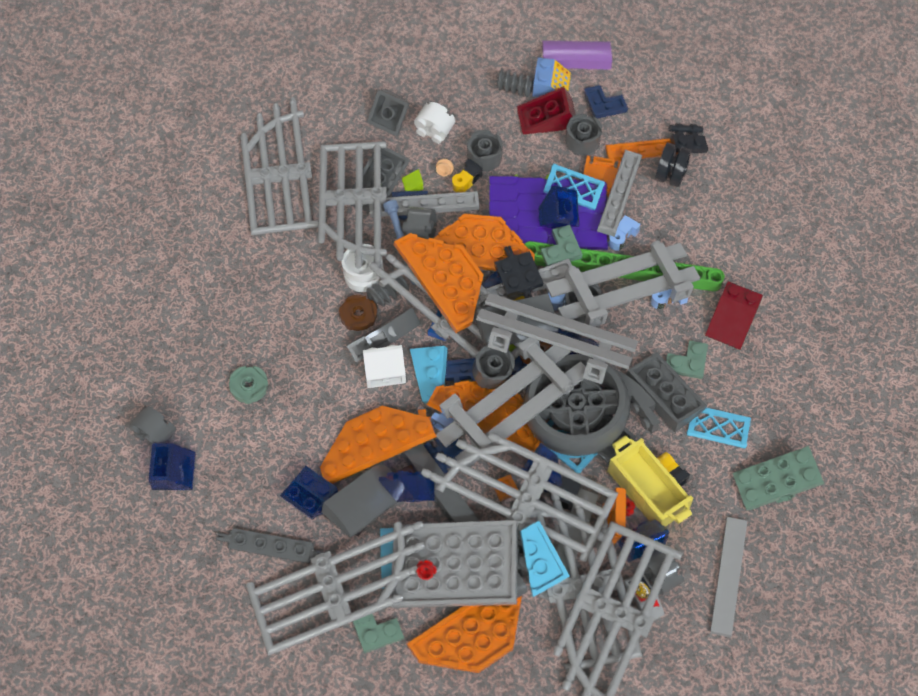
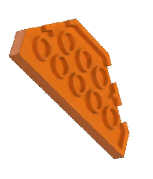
(483, 239)
(446, 275)
(471, 394)
(374, 439)
(469, 638)

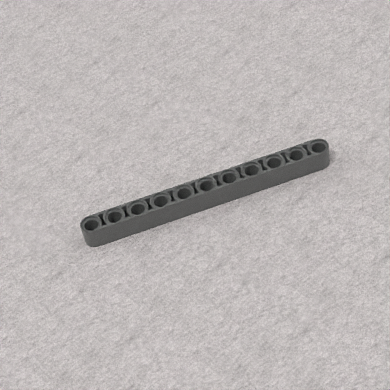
(449, 501)

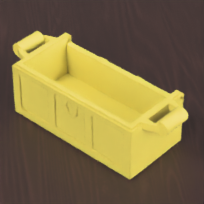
(649, 483)

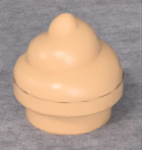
(444, 167)

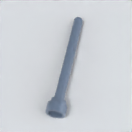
(391, 208)

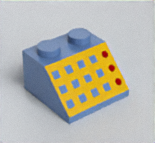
(549, 77)

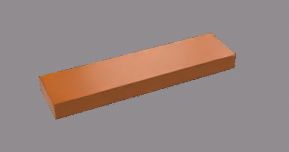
(647, 149)

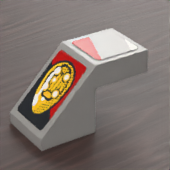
(641, 596)

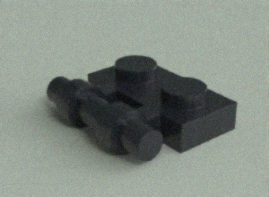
(693, 141)

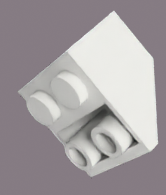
(384, 366)

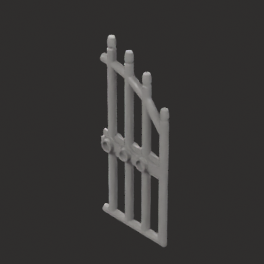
(282, 173)
(352, 197)
(440, 324)
(529, 494)
(330, 584)
(570, 587)
(612, 610)

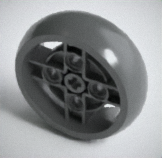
(580, 442)

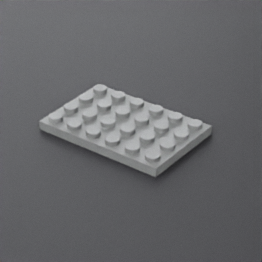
(472, 563)

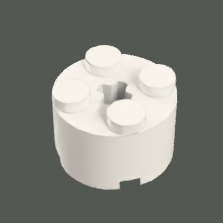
(434, 122)

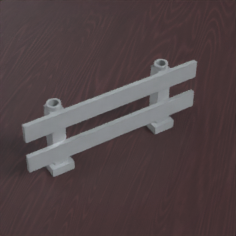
(596, 306)
(541, 363)
(595, 368)

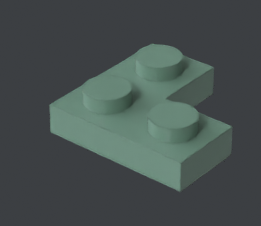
(566, 247)
(693, 363)
(377, 636)

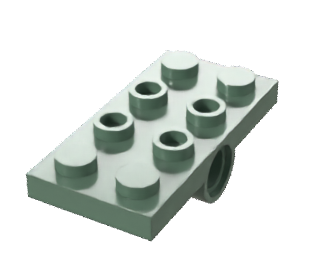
(778, 478)

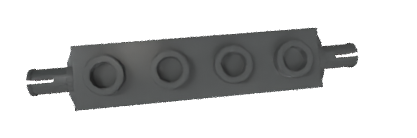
(269, 545)

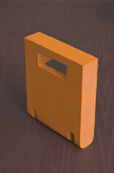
(602, 169)
(618, 512)

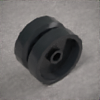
(671, 164)

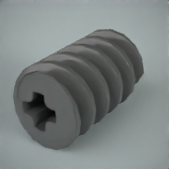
(514, 83)
(380, 293)

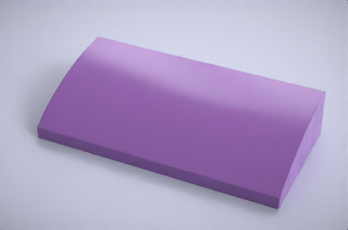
(579, 54)

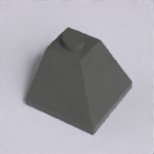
(388, 111)

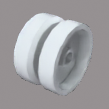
(360, 278)

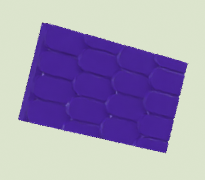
(518, 205)

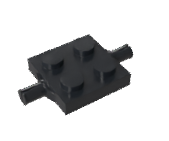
(518, 273)

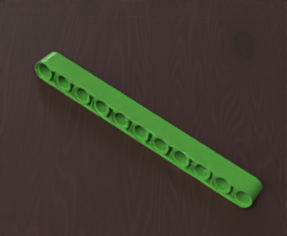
(597, 258)

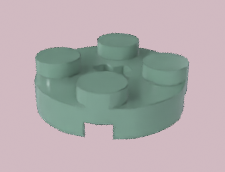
(248, 394)

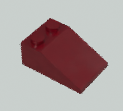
(547, 113)
(734, 315)

